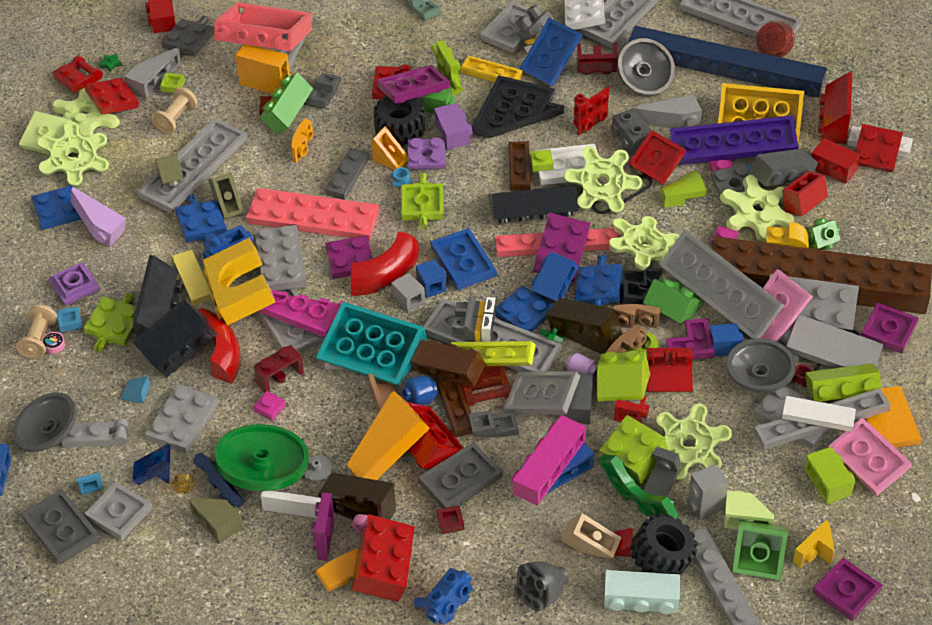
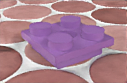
(419, 147)
(71, 292)

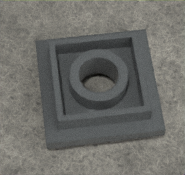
(724, 177)

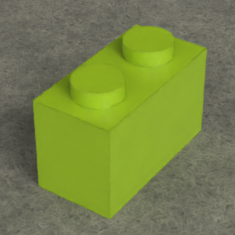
(829, 475)

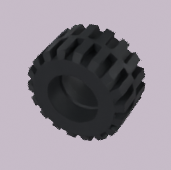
(401, 119)
(670, 534)

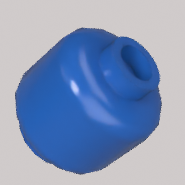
(419, 390)

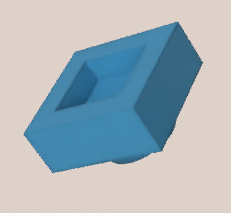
(69, 319)

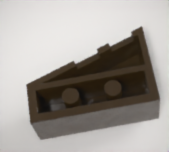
(585, 324)
(360, 496)

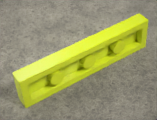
(503, 353)

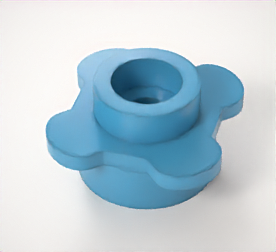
(401, 176)

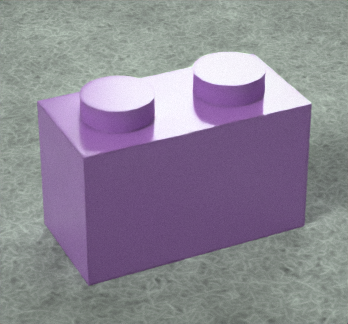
(453, 126)

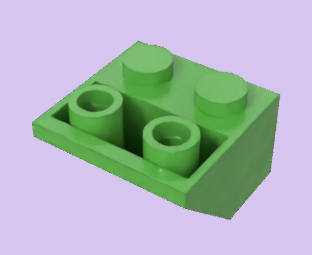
(673, 299)

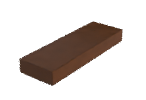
(519, 166)
(455, 407)

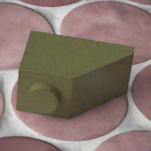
(169, 170)
(226, 195)
(217, 517)

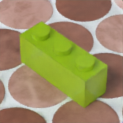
(842, 382)

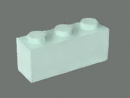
(642, 591)

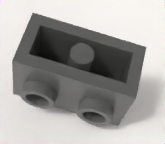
(630, 129)

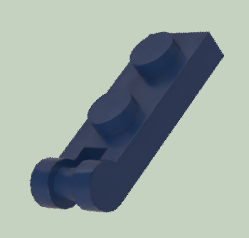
(227, 490)

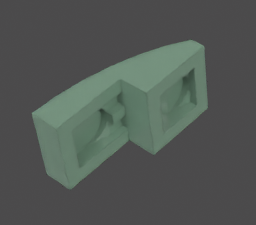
(424, 8)

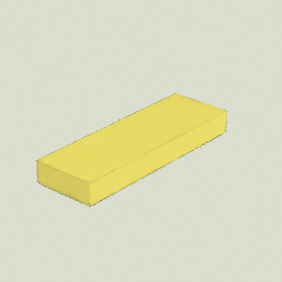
(192, 277)

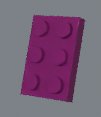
(413, 84)
(564, 237)

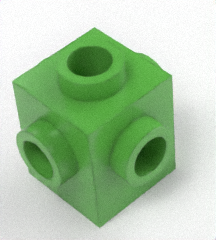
(823, 234)

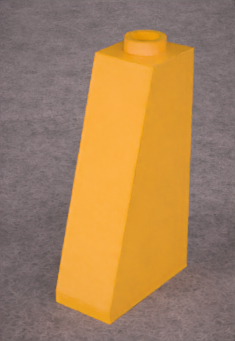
(387, 438)

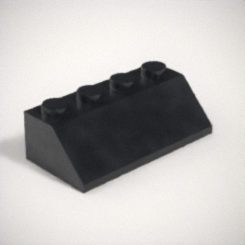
(533, 202)
(157, 294)

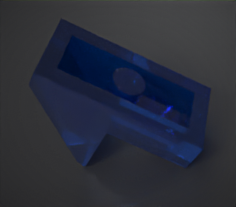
(154, 464)

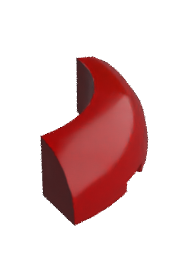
(381, 271)
(226, 356)

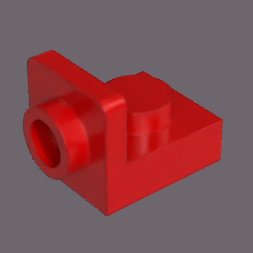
(634, 410)

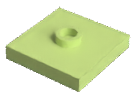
(41, 125)

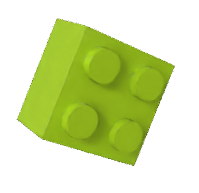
(635, 447)

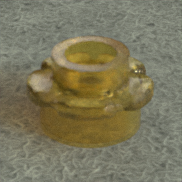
(183, 483)

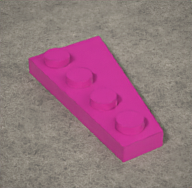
(302, 312)

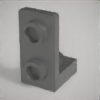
(665, 472)

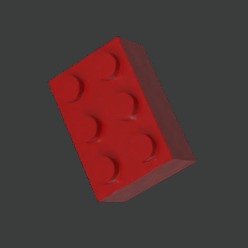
(383, 558)

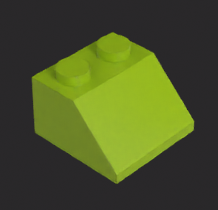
(622, 376)

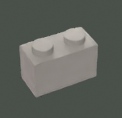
(707, 491)

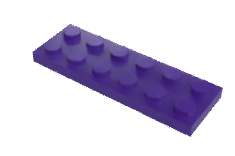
(735, 139)

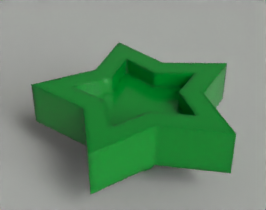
(110, 62)
(552, 335)

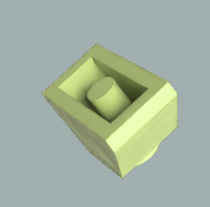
(745, 507)

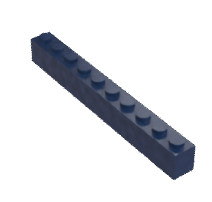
(738, 62)

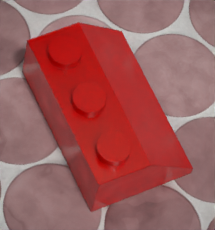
(836, 109)
(436, 443)

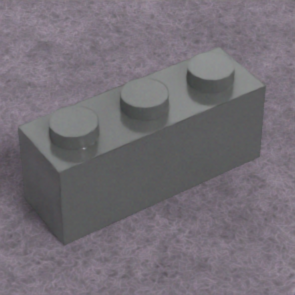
(782, 166)

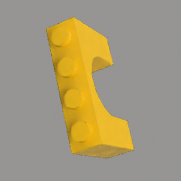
(223, 269)

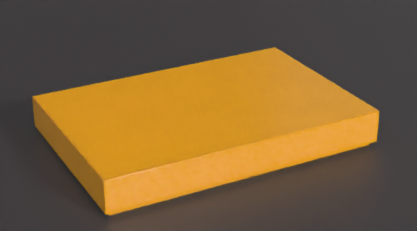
(897, 424)

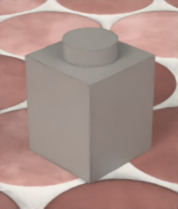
(408, 292)

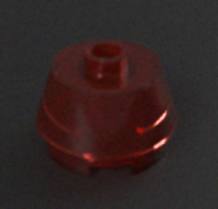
(775, 38)

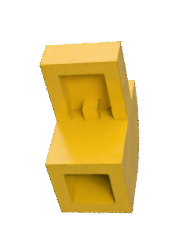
(794, 235)

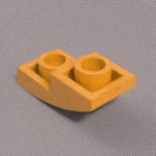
(299, 142)
(338, 571)

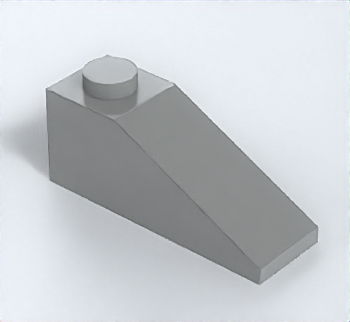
(148, 75)
(672, 112)

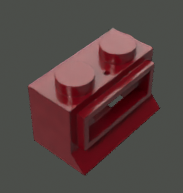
(597, 61)
(275, 364)

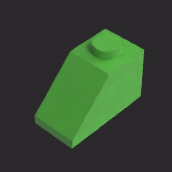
(437, 100)

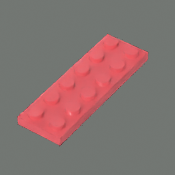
(313, 213)

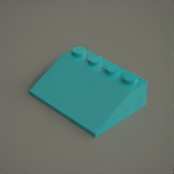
(371, 343)

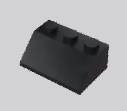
(175, 337)

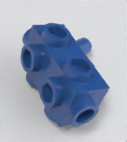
(225, 240)
(446, 596)

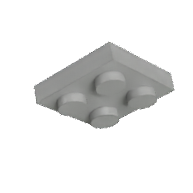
(118, 511)

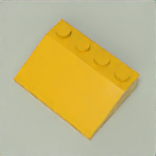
(755, 102)

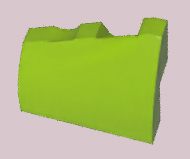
(686, 187)

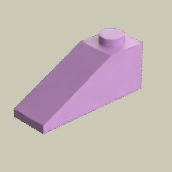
(100, 220)

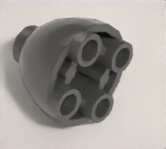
(540, 584)

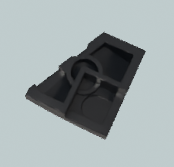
(637, 284)

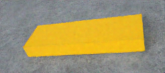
(488, 70)

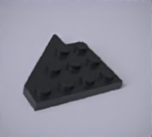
(513, 106)

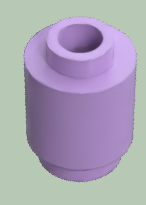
(582, 365)

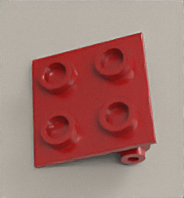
(590, 111)
(670, 369)

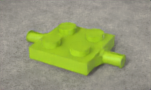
(447, 65)
(422, 201)
(111, 321)

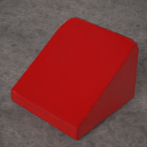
(624, 545)

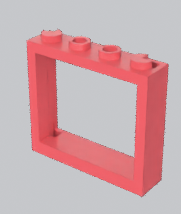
(262, 26)

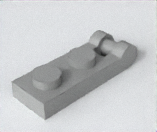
(97, 434)

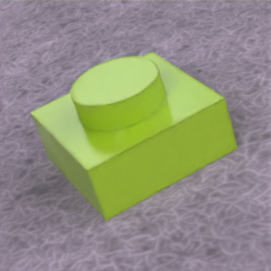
(171, 82)
(541, 160)

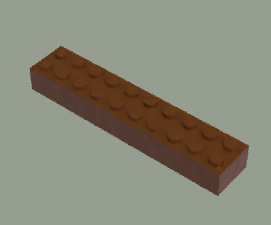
(880, 280)

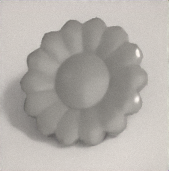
(318, 468)

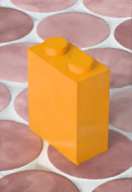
(261, 67)

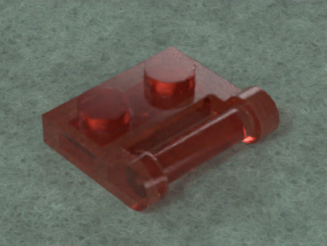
(489, 377)

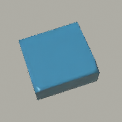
(136, 389)
(89, 483)

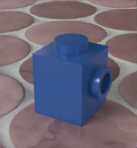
(431, 277)
(725, 338)

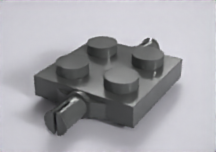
(189, 36)

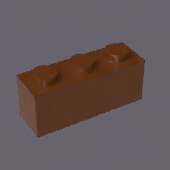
(448, 362)

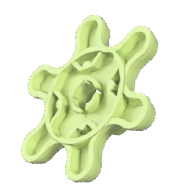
(87, 122)
(73, 142)
(608, 168)
(747, 216)
(640, 234)
(693, 428)

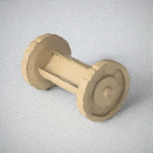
(166, 119)
(32, 345)

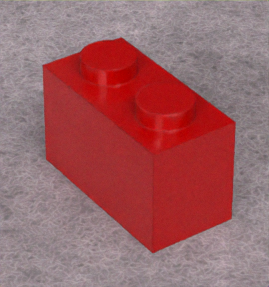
(160, 15)
(835, 160)
(805, 193)

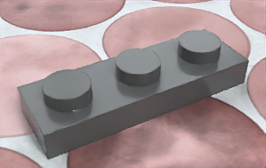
(347, 173)

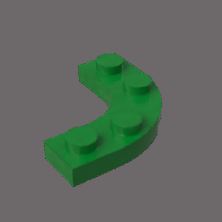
(626, 487)

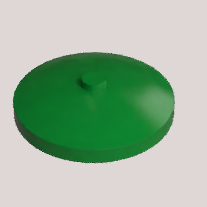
(261, 457)

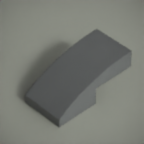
(324, 90)
(490, 425)

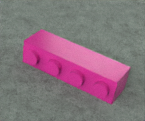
(548, 460)

